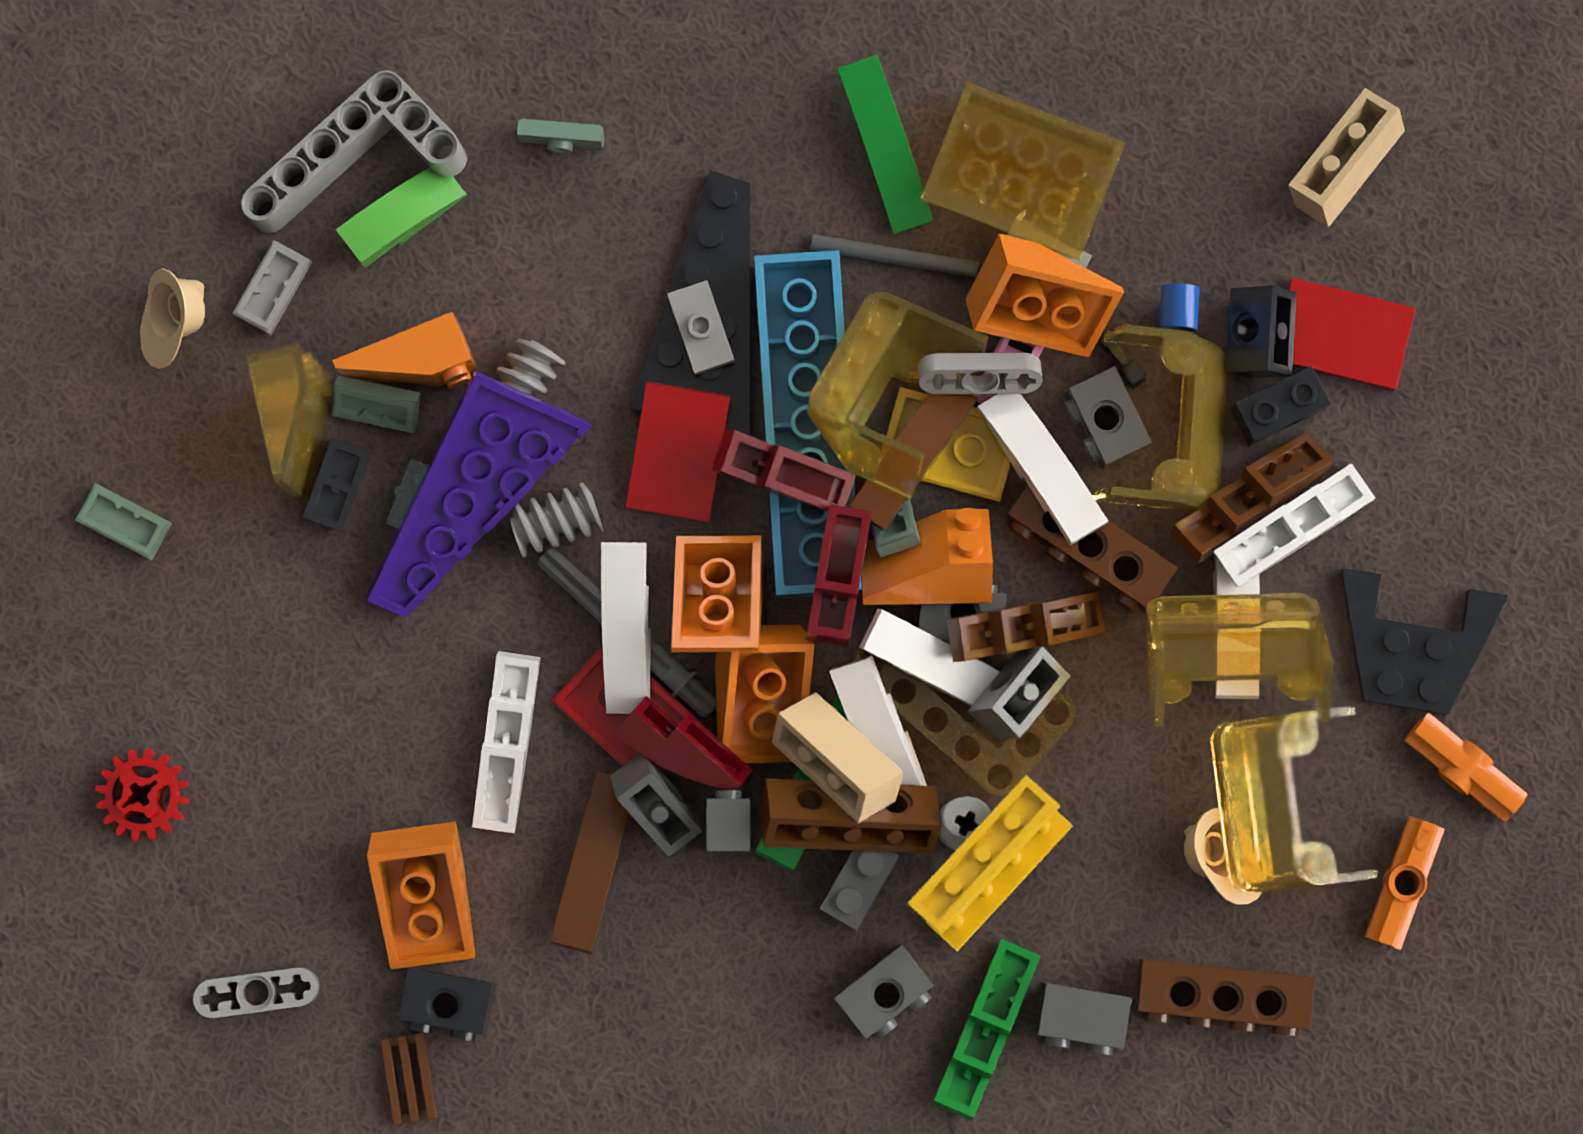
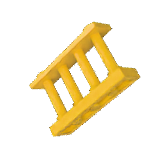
(991, 863)

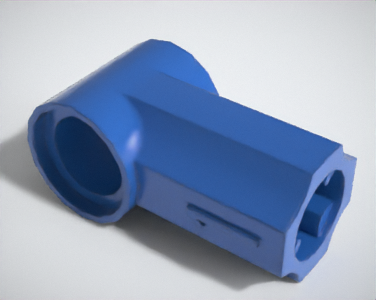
(1178, 307)

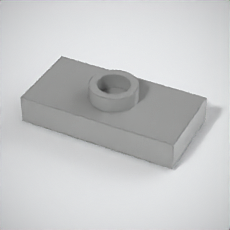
(272, 287)
(701, 327)

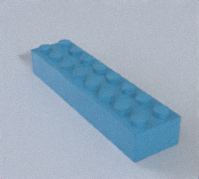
(797, 335)

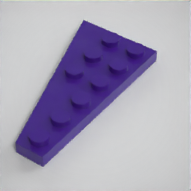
(477, 475)

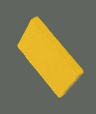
(971, 459)

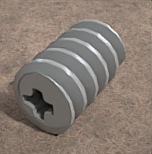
(529, 367)
(555, 519)
(959, 808)

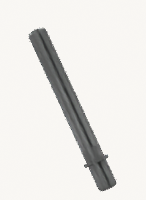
(661, 663)

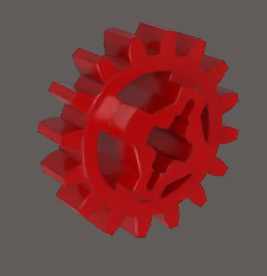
(131, 779)

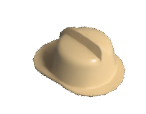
(171, 312)
(1206, 856)

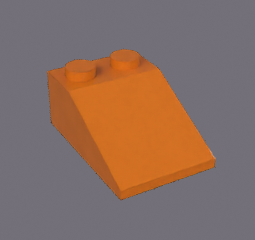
(1040, 298)
(422, 355)
(946, 567)
(717, 594)
(758, 687)
(421, 895)

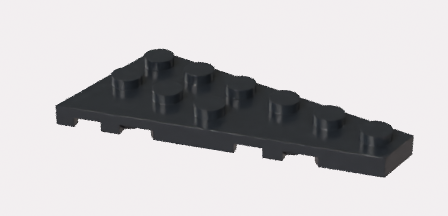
(718, 253)

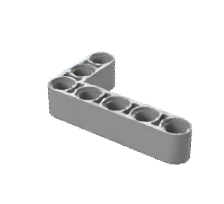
(349, 148)

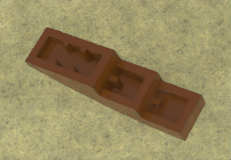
(927, 432)
(1252, 497)
(1026, 626)
(591, 869)

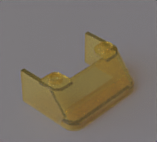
(881, 342)
(1197, 471)
(1237, 640)
(1261, 804)

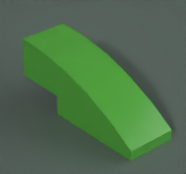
(399, 215)

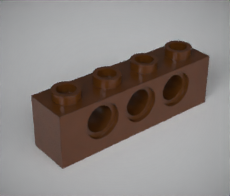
(1151, 569)
(806, 817)
(1292, 992)

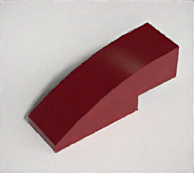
(782, 471)
(838, 575)
(682, 747)

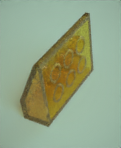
(1022, 171)
(292, 410)

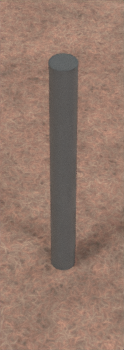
(896, 256)

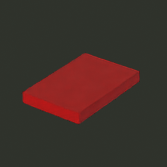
(1350, 334)
(677, 450)
(586, 705)

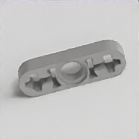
(1020, 371)
(225, 1008)

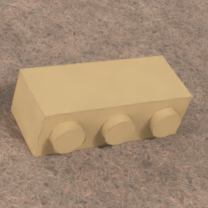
(1346, 157)
(837, 757)

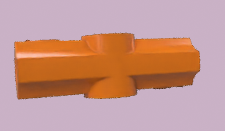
(1465, 767)
(1415, 855)

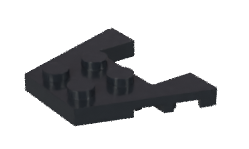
(1412, 662)

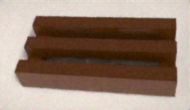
(413, 1115)

